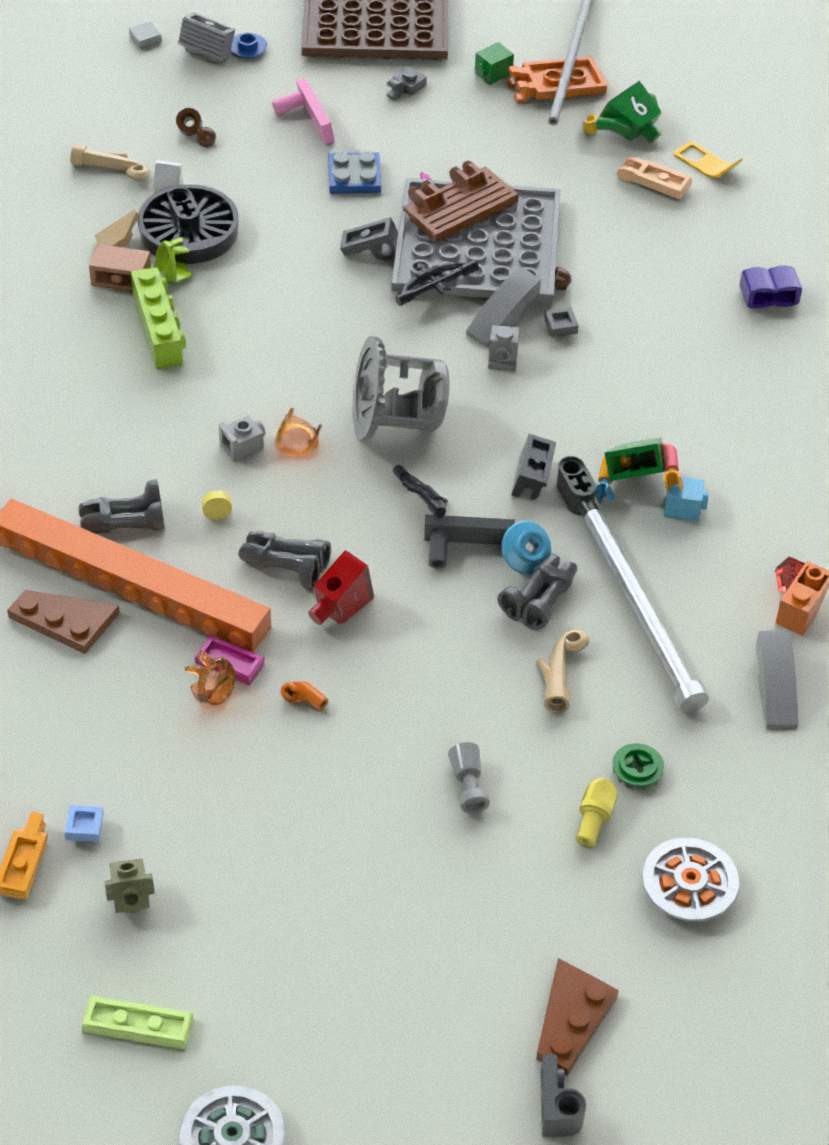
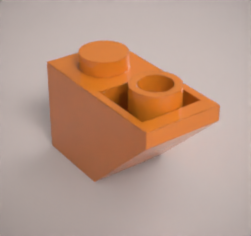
(803, 598)

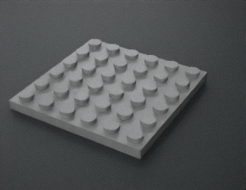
(499, 244)

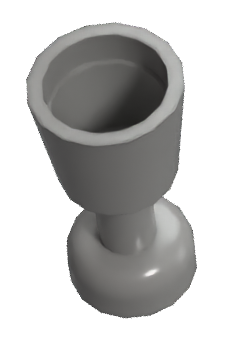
(467, 768)

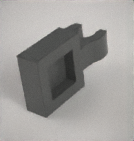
(407, 82)

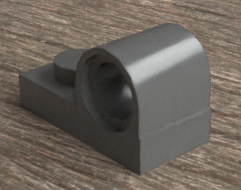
(377, 236)
(557, 1098)

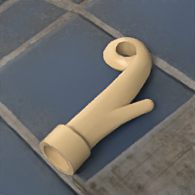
(82, 156)
(556, 693)

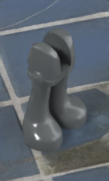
(100, 517)
(307, 558)
(537, 612)

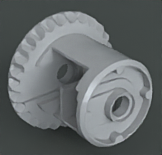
(413, 410)

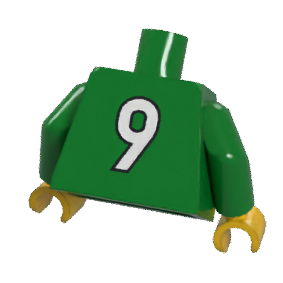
(628, 114)

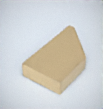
(119, 232)

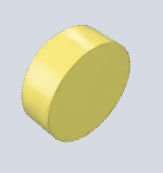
(216, 505)

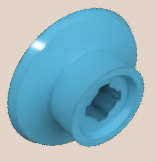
(515, 543)

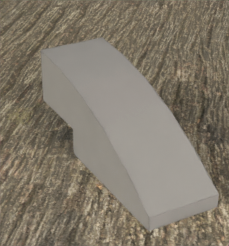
(505, 305)
(777, 679)

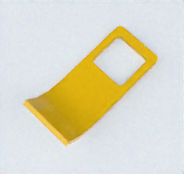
(708, 164)

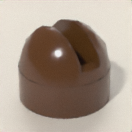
(562, 279)

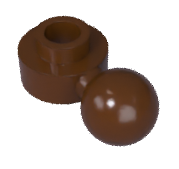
(204, 135)

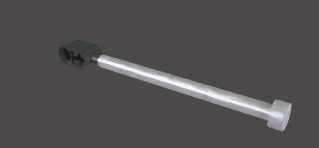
(579, 495)

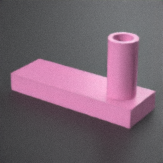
(306, 98)

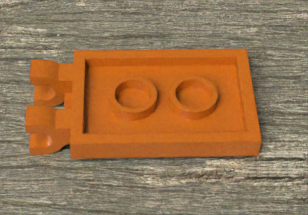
(543, 77)

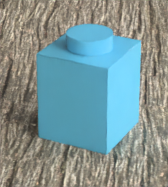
(688, 501)

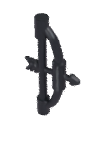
(429, 274)
(425, 492)

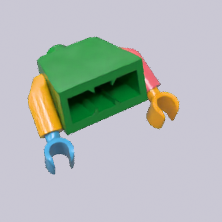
(637, 460)

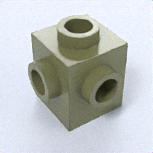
(129, 886)

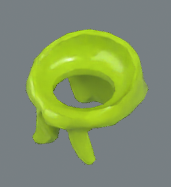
(169, 268)

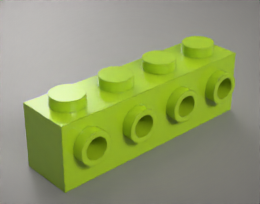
(157, 317)

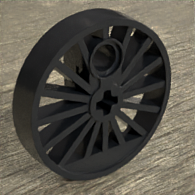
(175, 214)

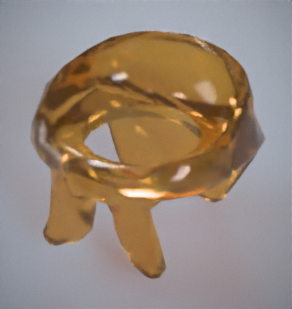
(285, 445)
(212, 685)

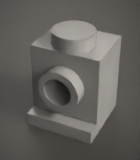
(503, 347)
(242, 437)

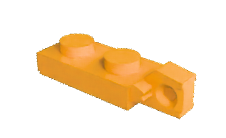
(23, 858)

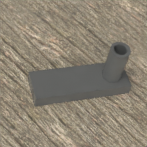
(461, 529)

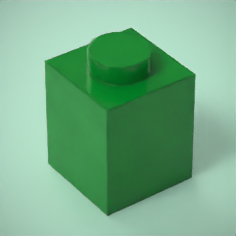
(493, 63)

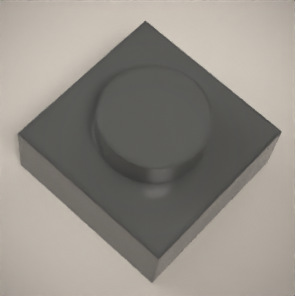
(561, 322)

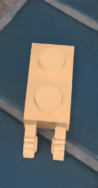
(655, 177)

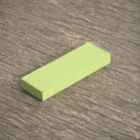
(137, 1022)

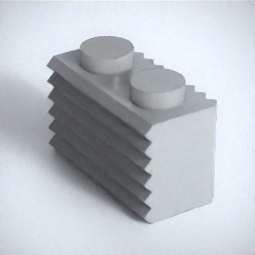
(206, 37)

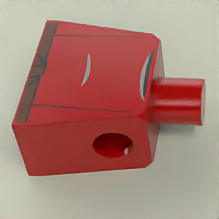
(342, 590)

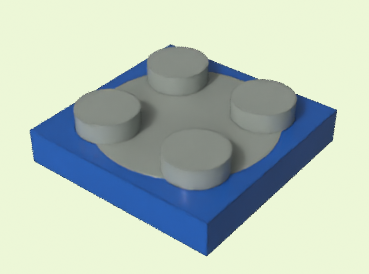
(354, 172)

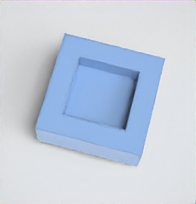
(84, 823)

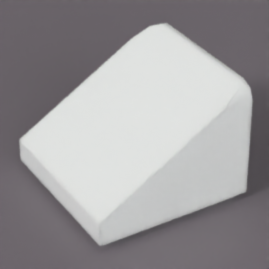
(167, 175)

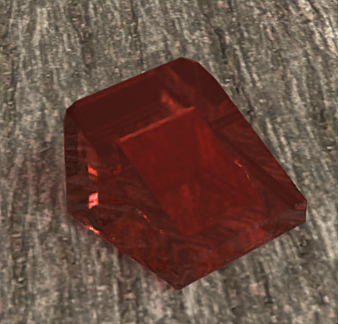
(787, 572)

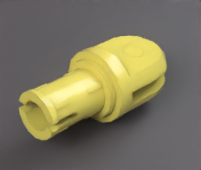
(596, 809)

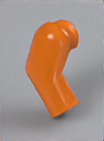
(303, 692)

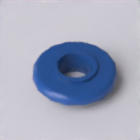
(248, 45)

